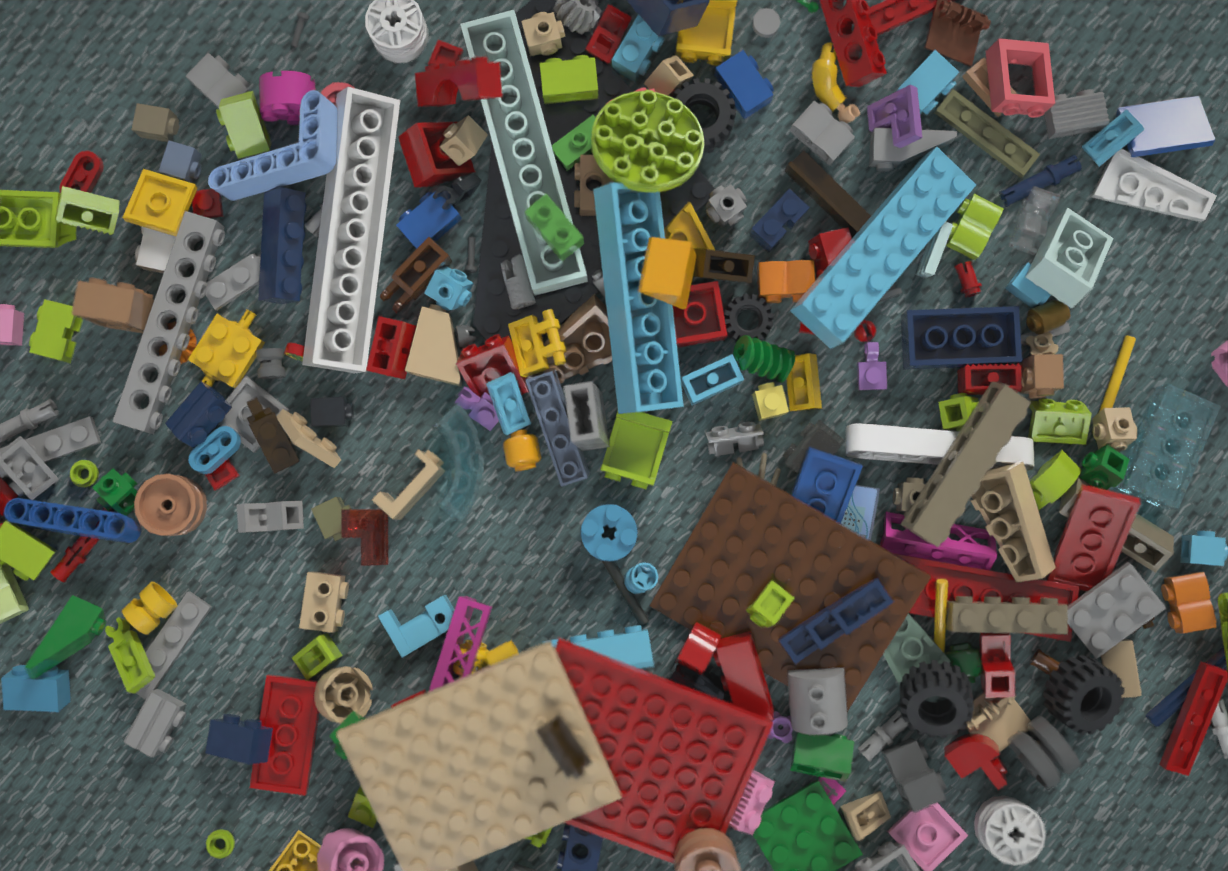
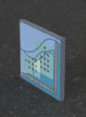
(862, 510)

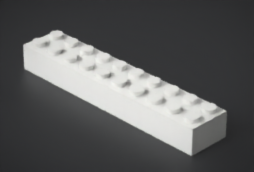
(351, 233)

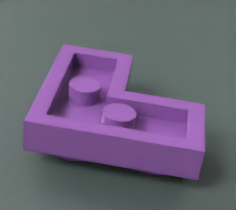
(901, 113)

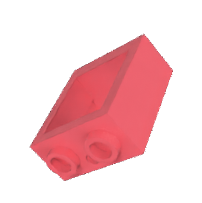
(1020, 53)

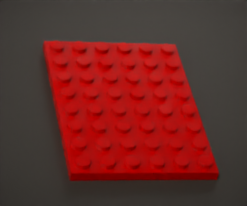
(668, 748)

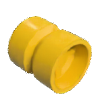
(146, 611)

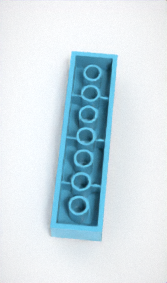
(883, 248)
(638, 324)

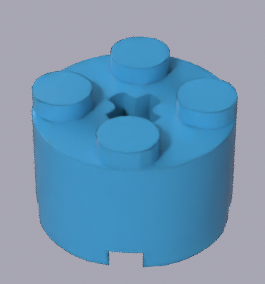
(613, 517)

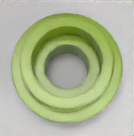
(75, 473)
(214, 850)

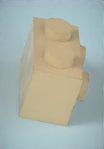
(323, 602)

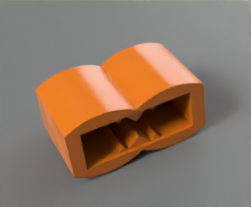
(784, 279)
(1189, 602)

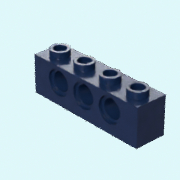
(569, 860)

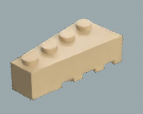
(1014, 521)

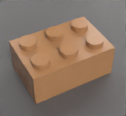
(112, 306)

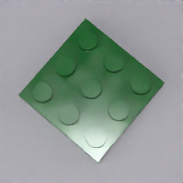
(805, 833)

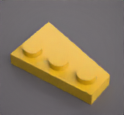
(688, 228)

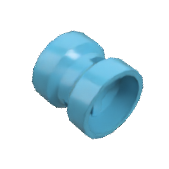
(646, 575)

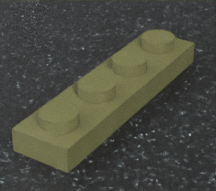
(987, 133)

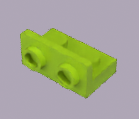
(1059, 421)

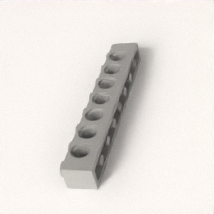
(156, 332)

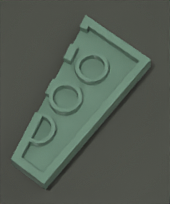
(910, 647)

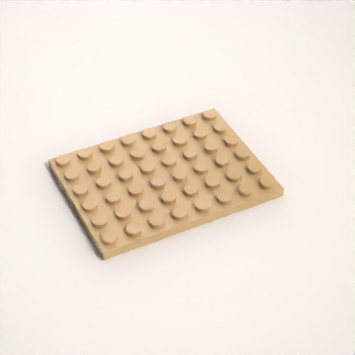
(467, 768)

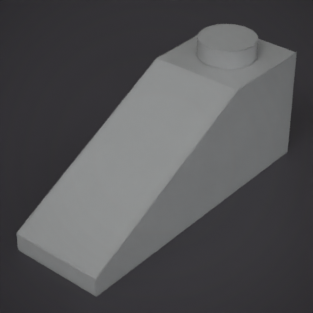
(887, 156)

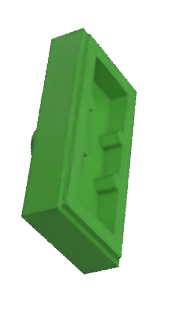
(574, 144)

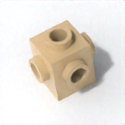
(543, 33)
(1114, 428)

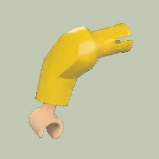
(826, 88)

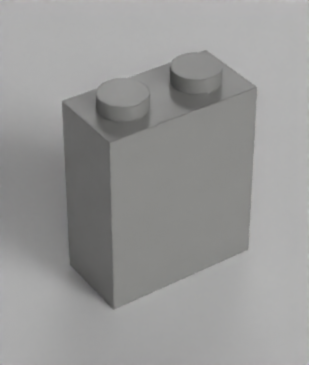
(586, 416)

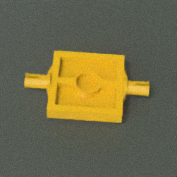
(226, 350)

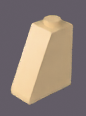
(434, 347)

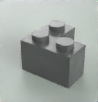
(914, 780)

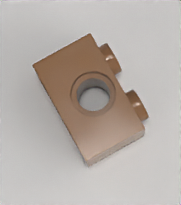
(585, 172)

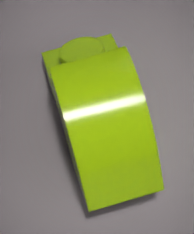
(1054, 479)

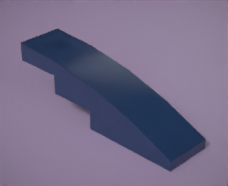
(836, 620)

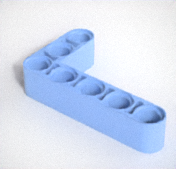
(287, 165)

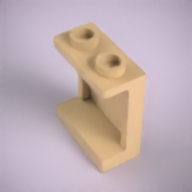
(400, 506)

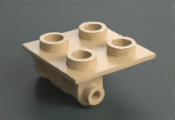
(997, 719)

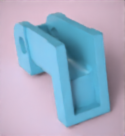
(419, 629)

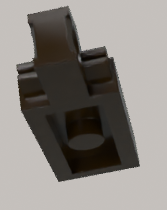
(271, 437)

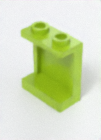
(636, 448)

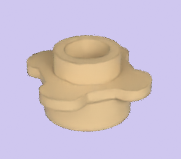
(1046, 339)

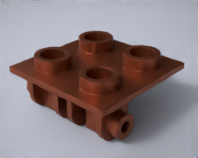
(955, 31)

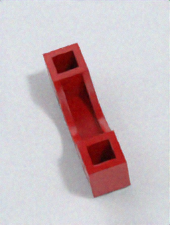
(474, 78)

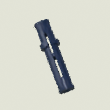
(1049, 176)

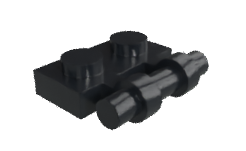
(703, 683)

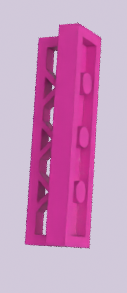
(962, 552)
(455, 636)

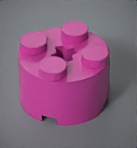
(282, 95)

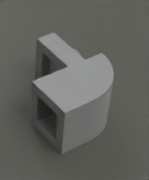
(270, 516)

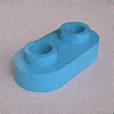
(214, 449)

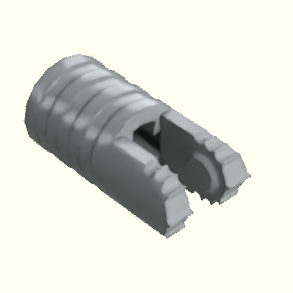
(517, 282)

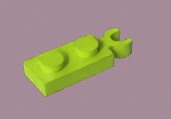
(129, 656)

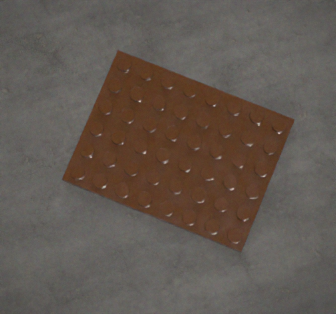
(765, 535)

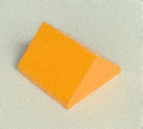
(668, 271)

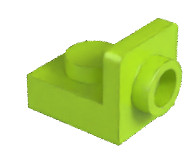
(769, 605)

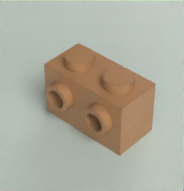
(1042, 375)

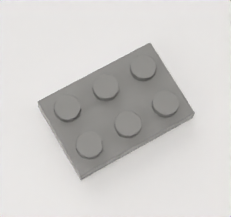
(1113, 610)

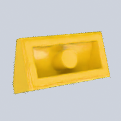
(804, 384)

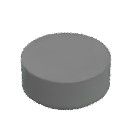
(766, 22)

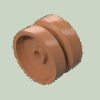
(154, 500)
(705, 852)

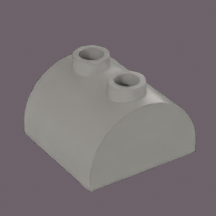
(817, 700)

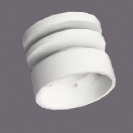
(404, 40)
(1001, 816)

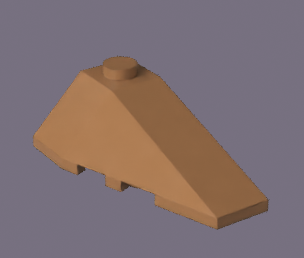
(585, 340)

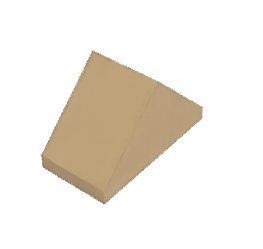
(865, 814)

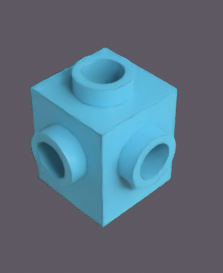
(449, 288)

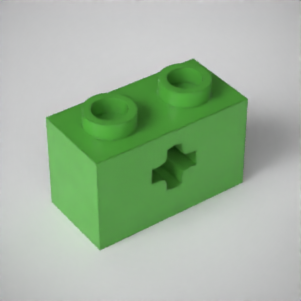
(554, 227)

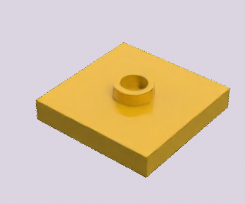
(159, 202)

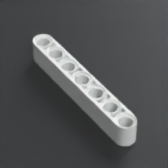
(922, 445)

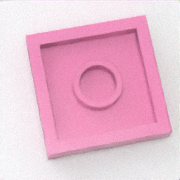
(928, 835)

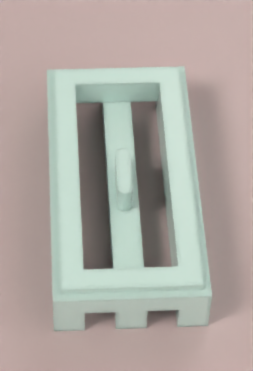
(934, 251)

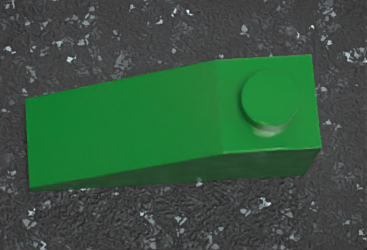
(69, 633)

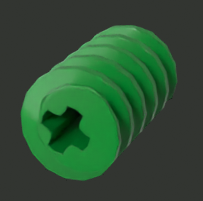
(763, 358)

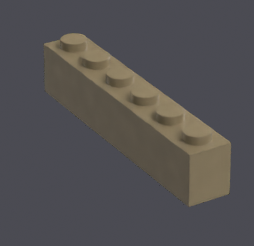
(966, 463)

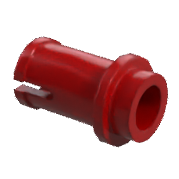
(968, 280)

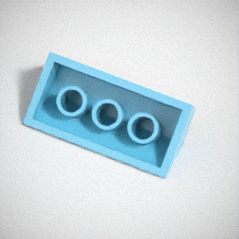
(628, 647)

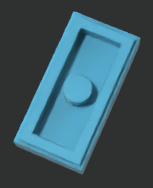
(1113, 137)
(508, 403)

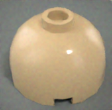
(342, 692)

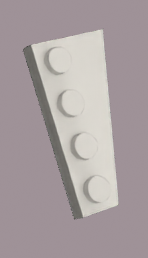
(1151, 188)

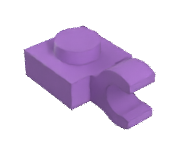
(871, 373)
(480, 408)

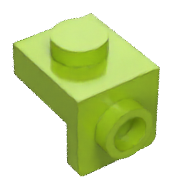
(362, 810)

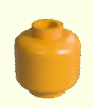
(522, 450)

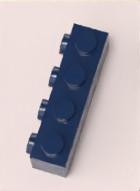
(282, 246)

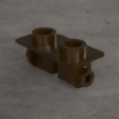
(564, 747)

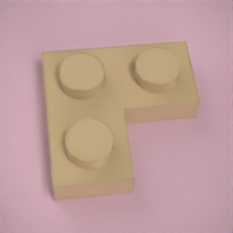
(306, 438)

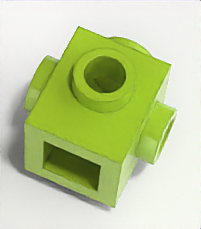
(956, 411)

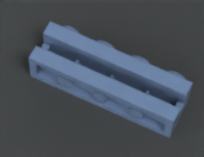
(553, 418)

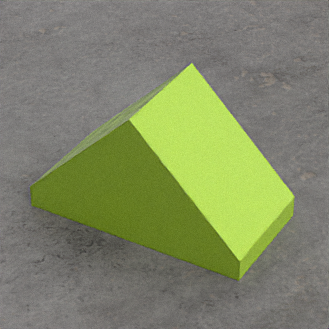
(317, 656)

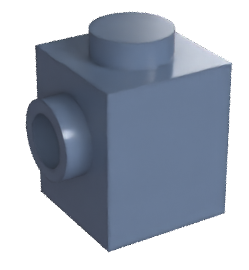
(181, 162)

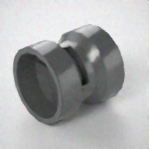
(270, 363)

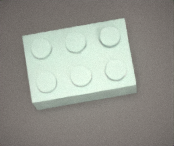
(1069, 258)

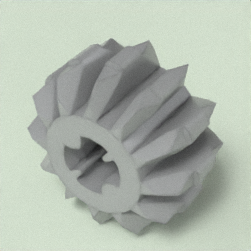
(578, 14)

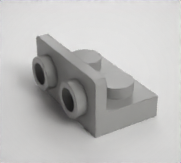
(26, 469)

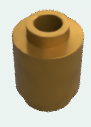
(1047, 316)

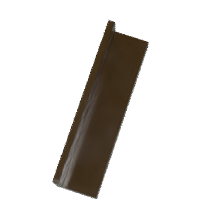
(827, 193)

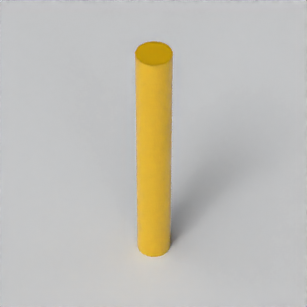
(1118, 372)
(940, 613)

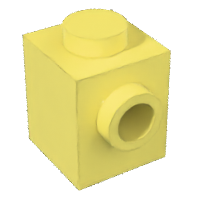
(770, 401)

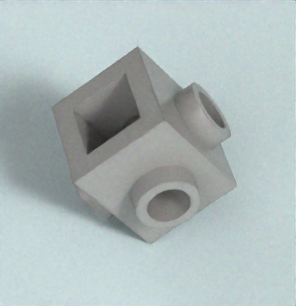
(722, 214)

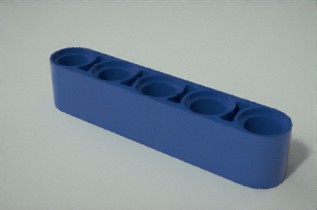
(62, 515)

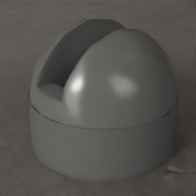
(463, 337)

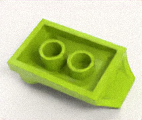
(30, 220)

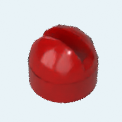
(861, 334)

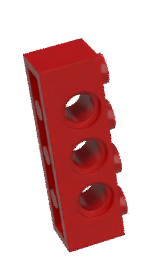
(847, 44)

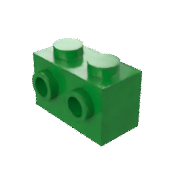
(822, 755)

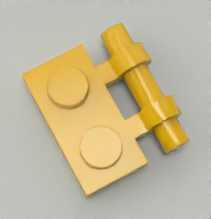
(529, 346)

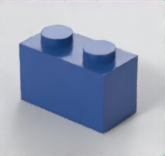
(744, 83)
(427, 220)

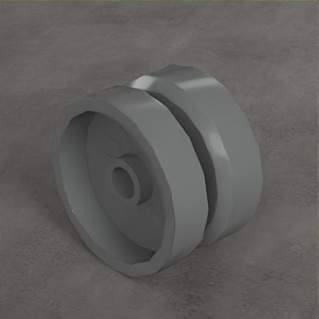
(1044, 752)

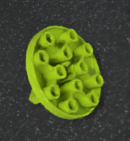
(647, 141)

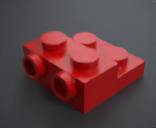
(489, 363)

